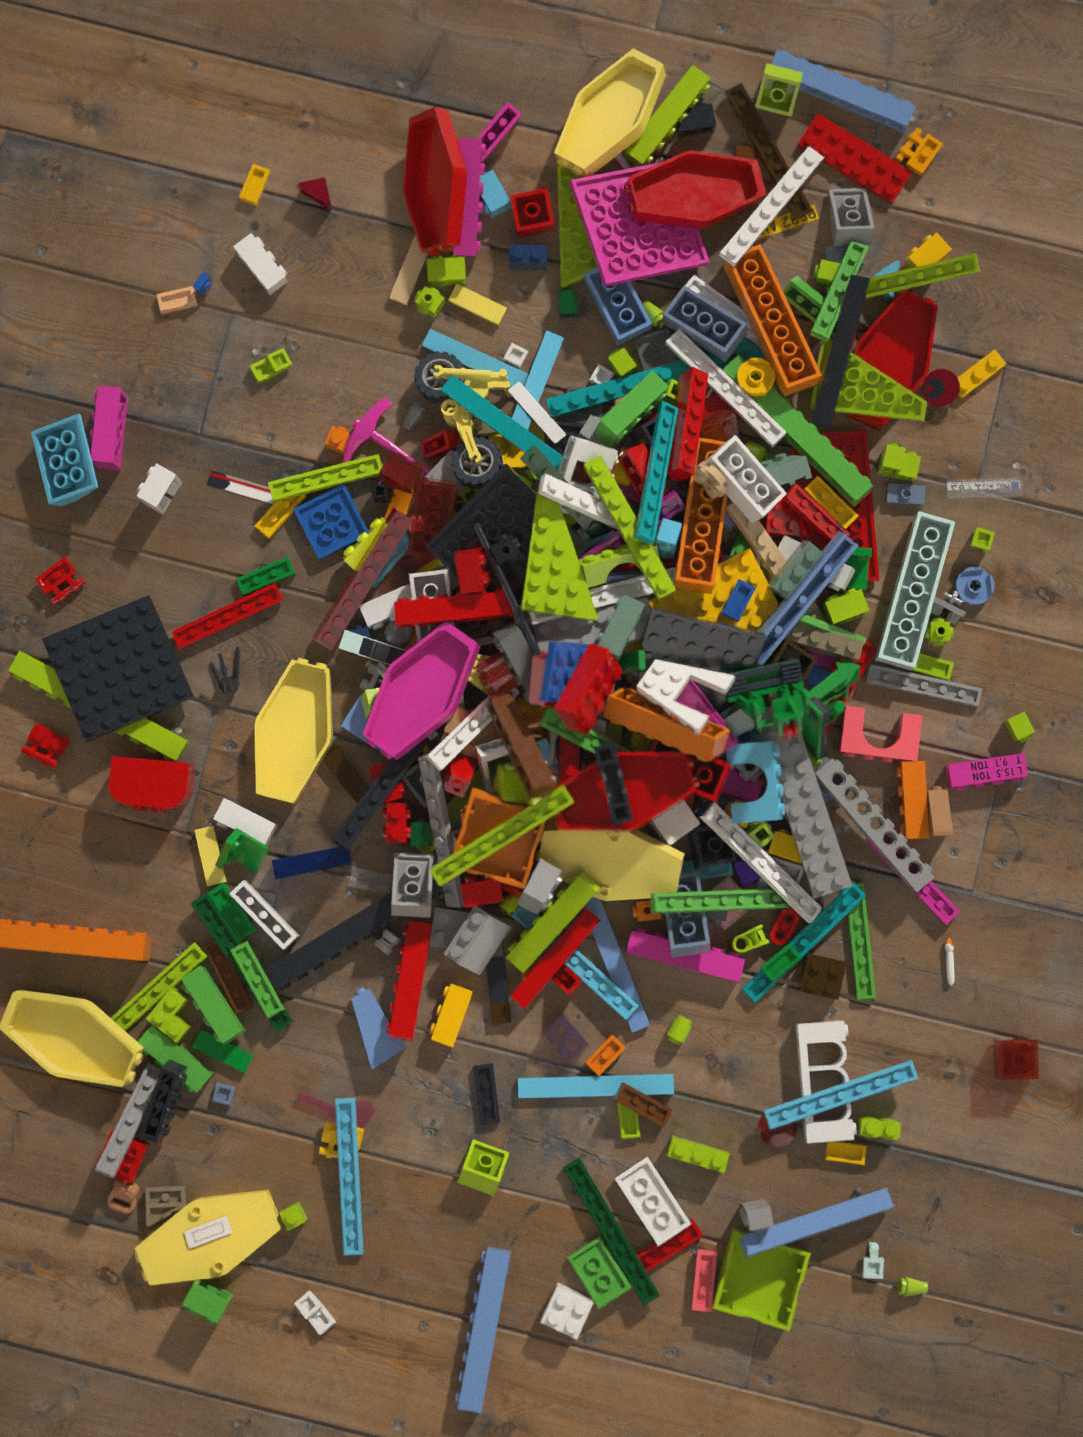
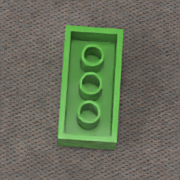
(631, 410)

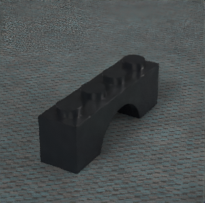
(614, 783)

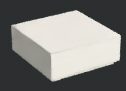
(515, 355)
(601, 375)

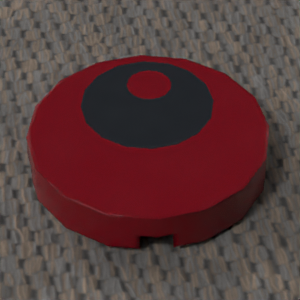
(941, 387)

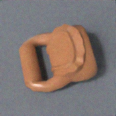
(125, 1192)

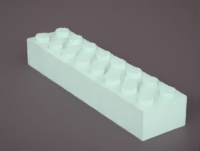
(915, 591)

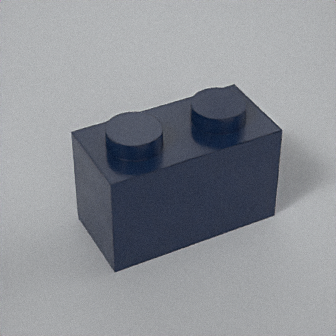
(527, 257)

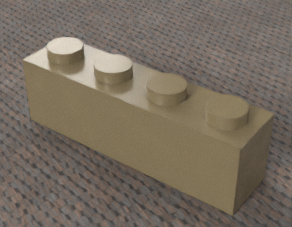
(825, 642)

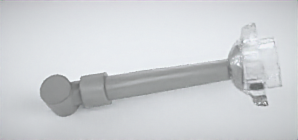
(553, 770)

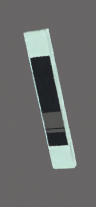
(369, 648)

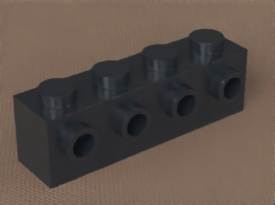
(163, 1101)

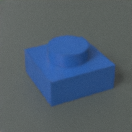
(202, 284)

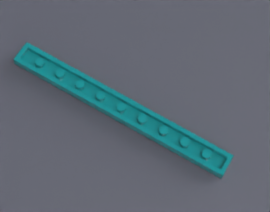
(615, 389)

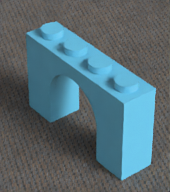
(769, 805)

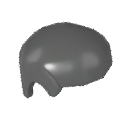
(397, 636)

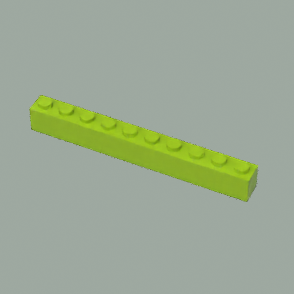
(143, 731)

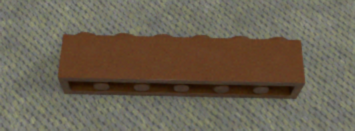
(521, 745)

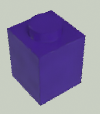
(745, 874)

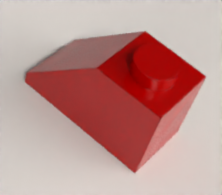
(440, 443)

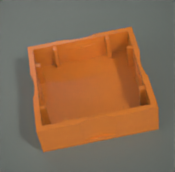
(514, 860)

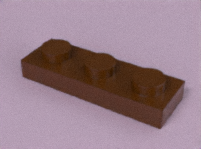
(642, 1104)

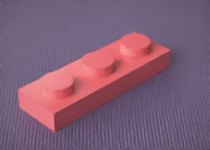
(704, 1280)

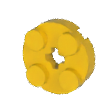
(765, 372)

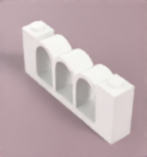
(584, 451)
(819, 1032)

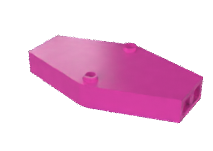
(421, 691)

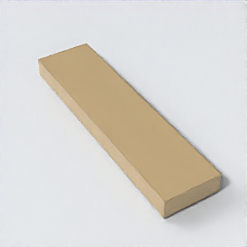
(408, 274)

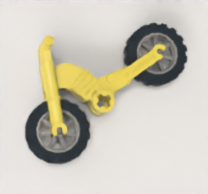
(481, 382)

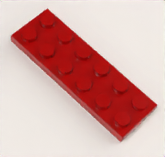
(855, 159)

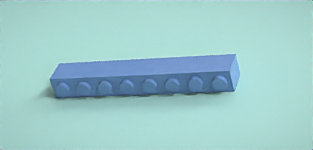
(848, 92)
(484, 1329)

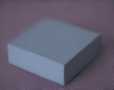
(223, 1093)

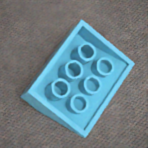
(64, 461)

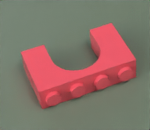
(854, 743)

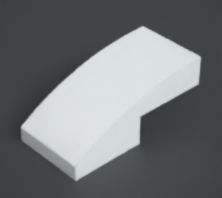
(315, 1312)

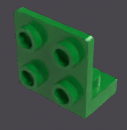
(859, 561)
(243, 850)

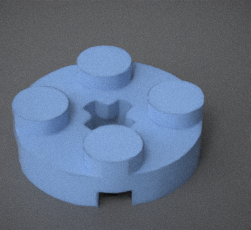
(980, 577)

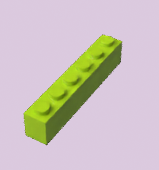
(668, 116)
(553, 921)

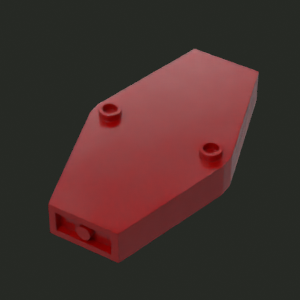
(434, 181)
(695, 189)
(899, 345)
(653, 785)

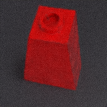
(459, 773)

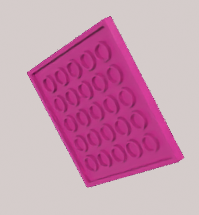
(628, 247)

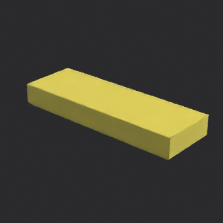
(477, 304)
(209, 854)

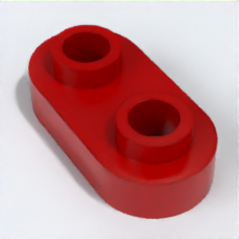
(783, 926)

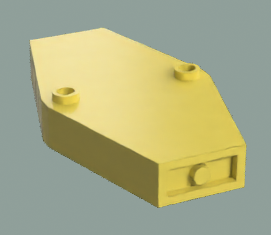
(610, 113)
(293, 731)
(620, 862)
(71, 1038)
(166, 1251)

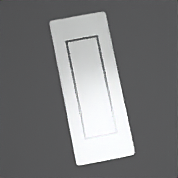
(208, 1232)

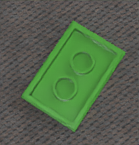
(599, 1272)

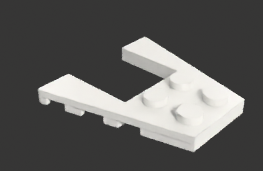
(667, 680)

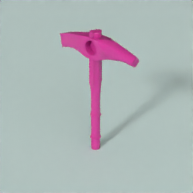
(366, 429)

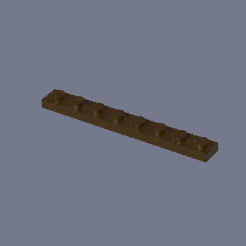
(765, 146)

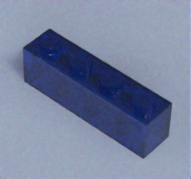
(311, 862)

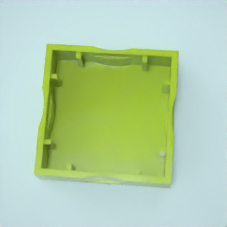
(761, 1284)

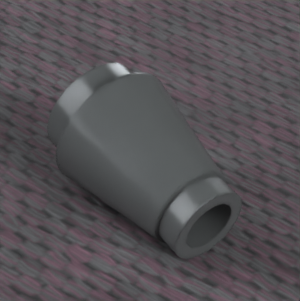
(414, 416)

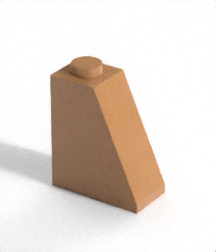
(939, 812)

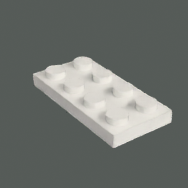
(652, 1201)

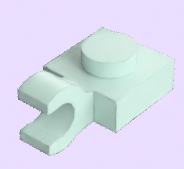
(873, 1264)

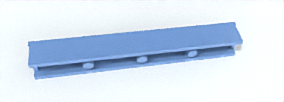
(794, 607)
(816, 1222)

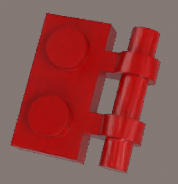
(58, 575)
(49, 740)

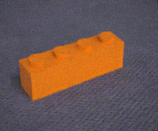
(913, 800)

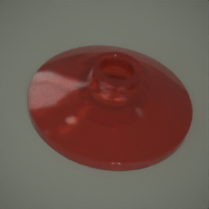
(774, 1138)

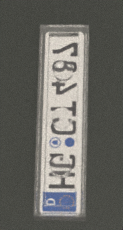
(984, 488)

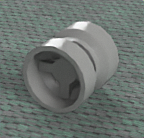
(383, 945)

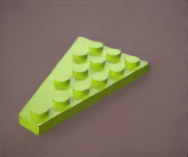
(575, 249)
(870, 391)
(553, 571)

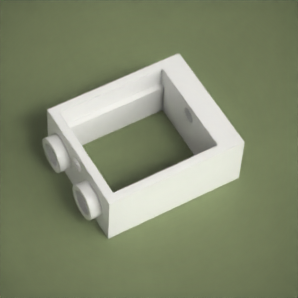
(487, 752)

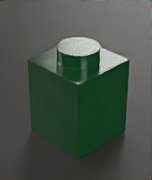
(567, 303)
(420, 833)

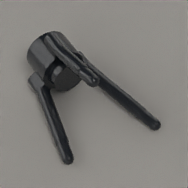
(227, 683)

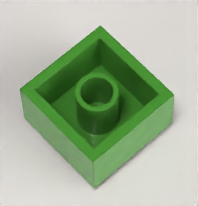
(207, 1300)

